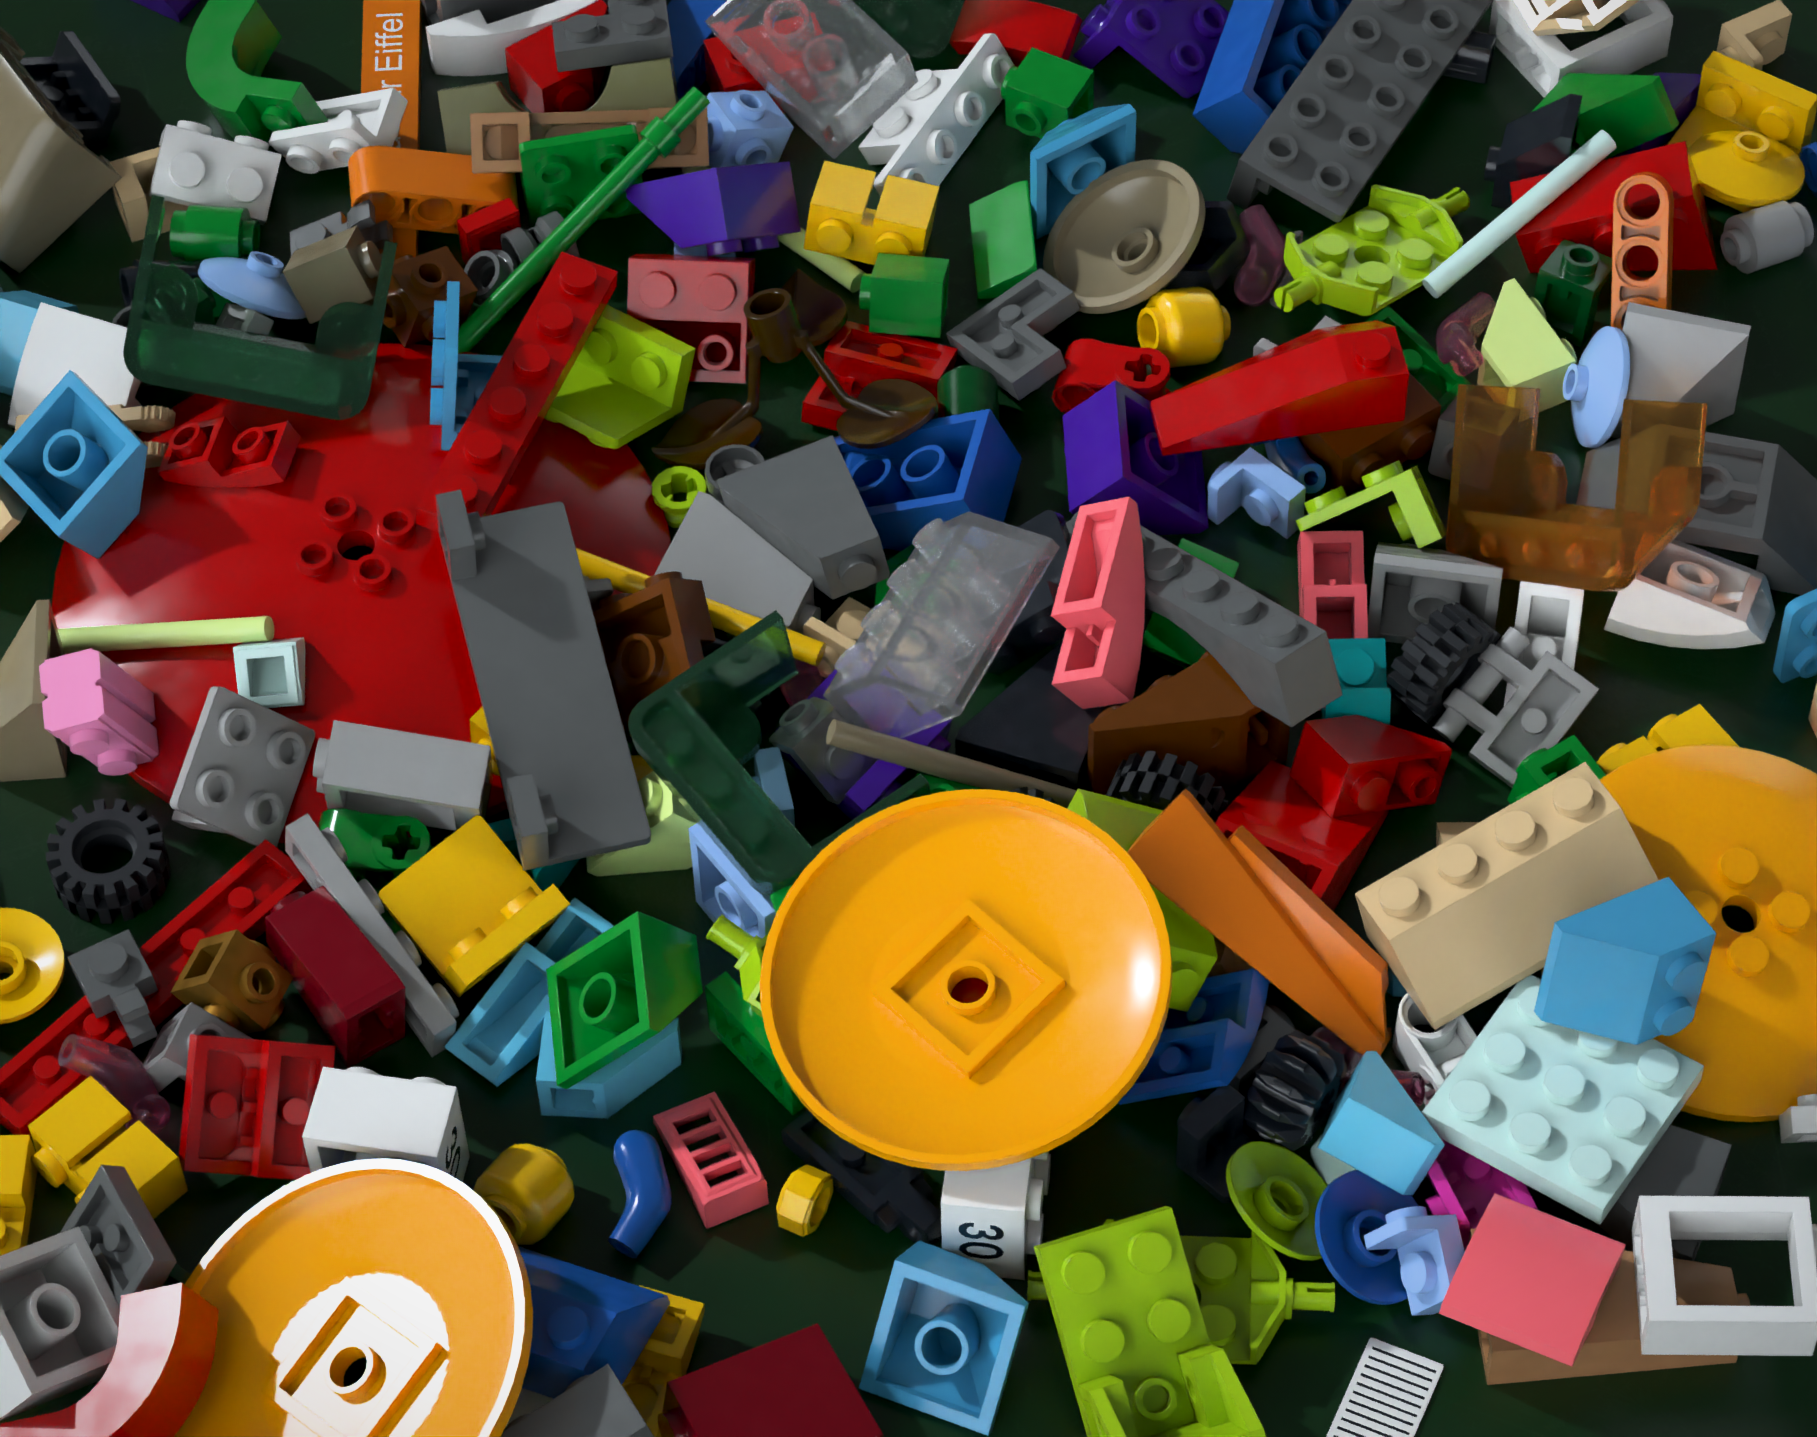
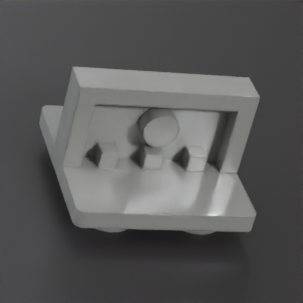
(241, 769)

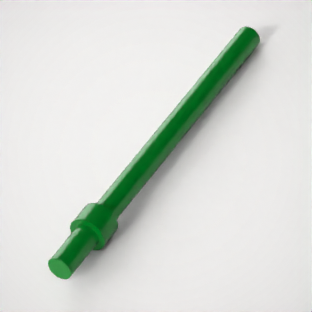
(658, 139)

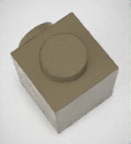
(333, 272)

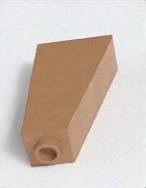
(1615, 1335)

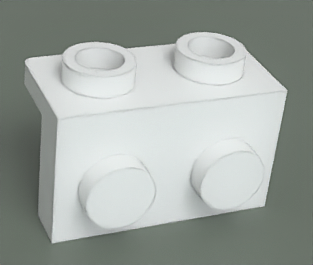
(351, 125)
(214, 171)

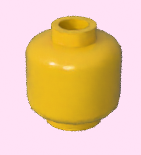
(1184, 326)
(527, 1190)

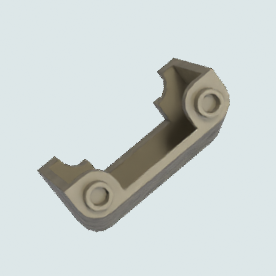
(43, 165)

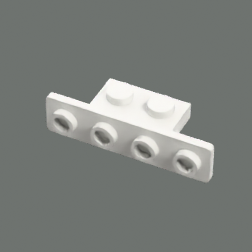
(938, 117)

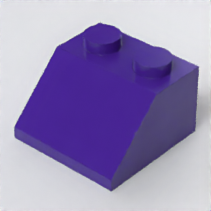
(722, 207)
(1117, 455)

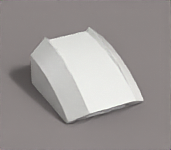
(1694, 602)

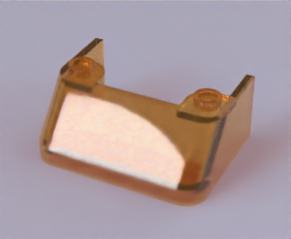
(1512, 498)

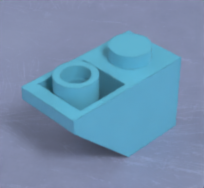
(612, 1085)

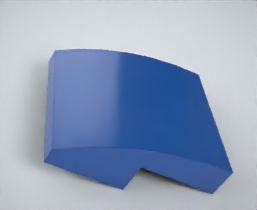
(1208, 1041)

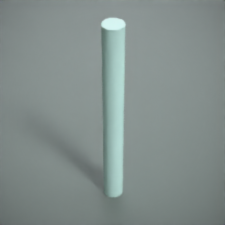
(1519, 214)

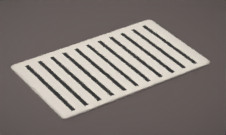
(1386, 1393)

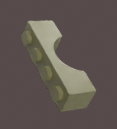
(629, 87)

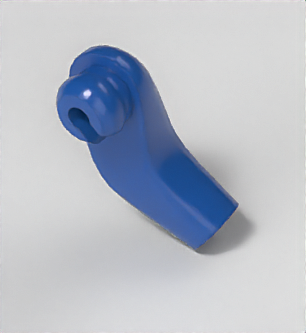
(1293, 459)
(646, 1191)

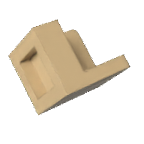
(133, 190)

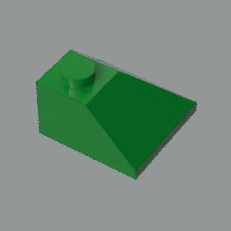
(619, 993)

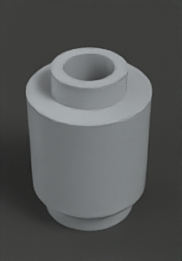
(1766, 235)

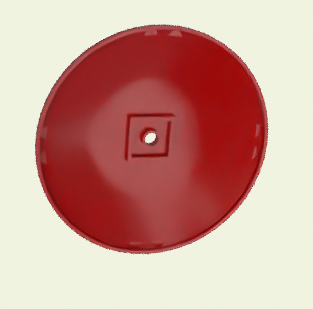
(374, 628)

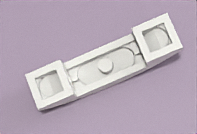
(475, 48)

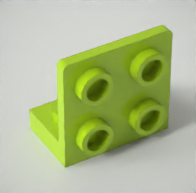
(623, 381)
(1412, 513)

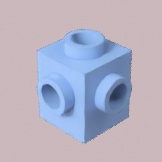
(745, 128)

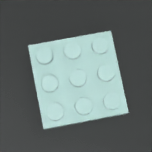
(1561, 1104)

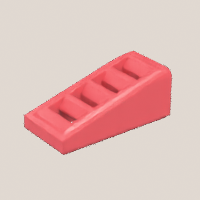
(728, 1198)

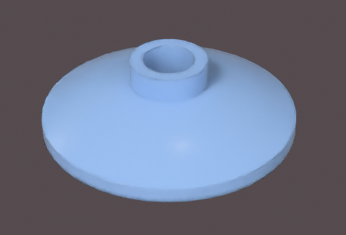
(252, 284)
(1598, 386)

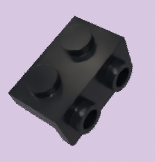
(77, 88)

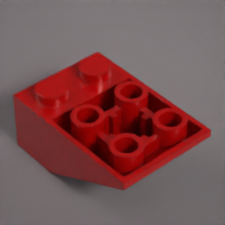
(1301, 833)

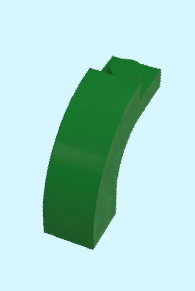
(226, 66)

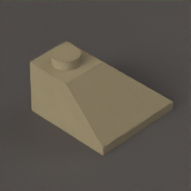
(25, 745)

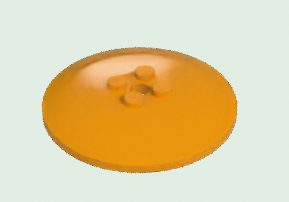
(1744, 835)
(948, 894)
(372, 1267)

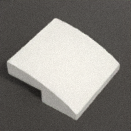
(77, 343)

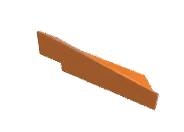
(1267, 920)

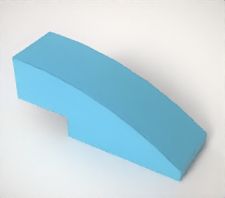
(508, 1021)

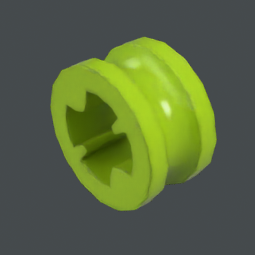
(673, 481)

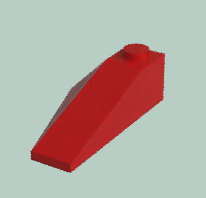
(1300, 388)

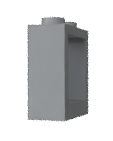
(404, 775)

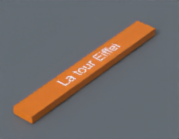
(394, 61)

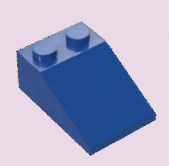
(934, 474)

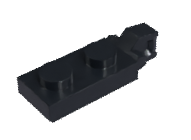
(876, 1187)

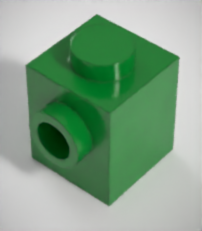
(1046, 93)
(906, 295)

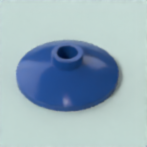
(1344, 1214)

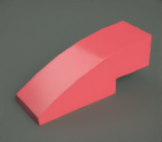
(1333, 582)
(1102, 606)

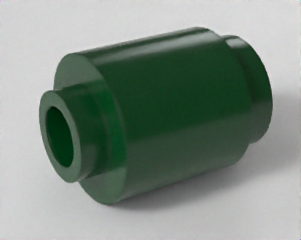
(966, 391)

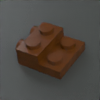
(652, 636)

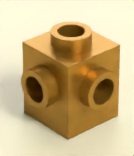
(234, 981)

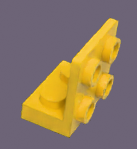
(1748, 100)
(470, 905)

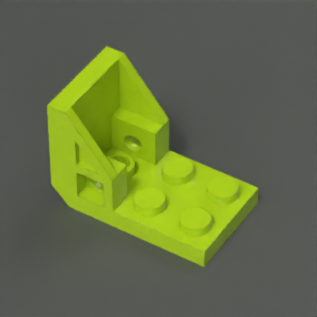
(1140, 1335)

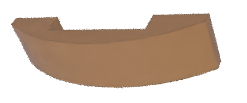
(498, 135)

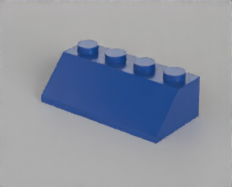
(1258, 61)
(584, 1323)

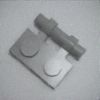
(1533, 718)

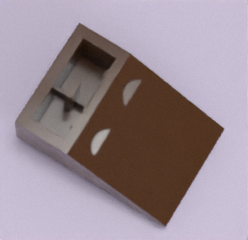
(1193, 716)

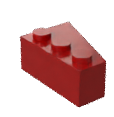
(1586, 211)

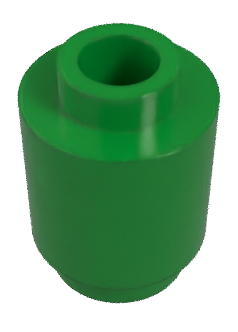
(213, 233)

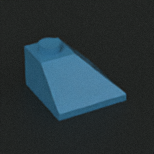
(1075, 156)
(945, 1337)

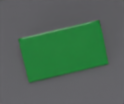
(1002, 239)

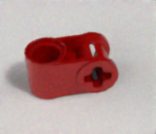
(1097, 364)

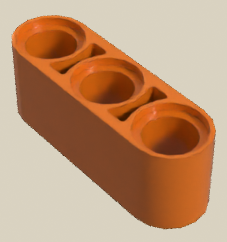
(424, 187)
(1637, 230)

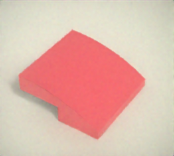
(1532, 1279)

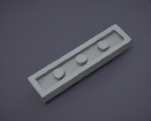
(321, 861)

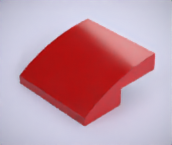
(864, 357)
(249, 1105)

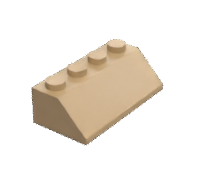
(1488, 899)

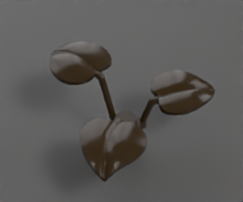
(781, 327)

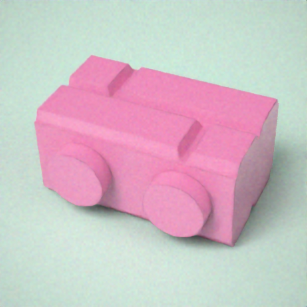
(99, 711)

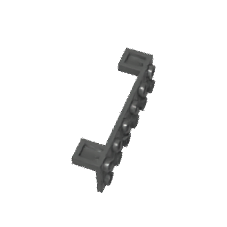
(1353, 101)
(542, 682)

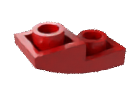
(1018, 27)
(219, 456)

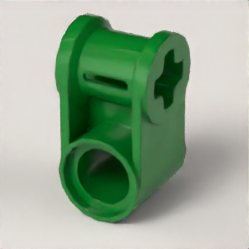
(377, 843)

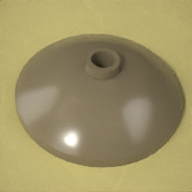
(1126, 235)

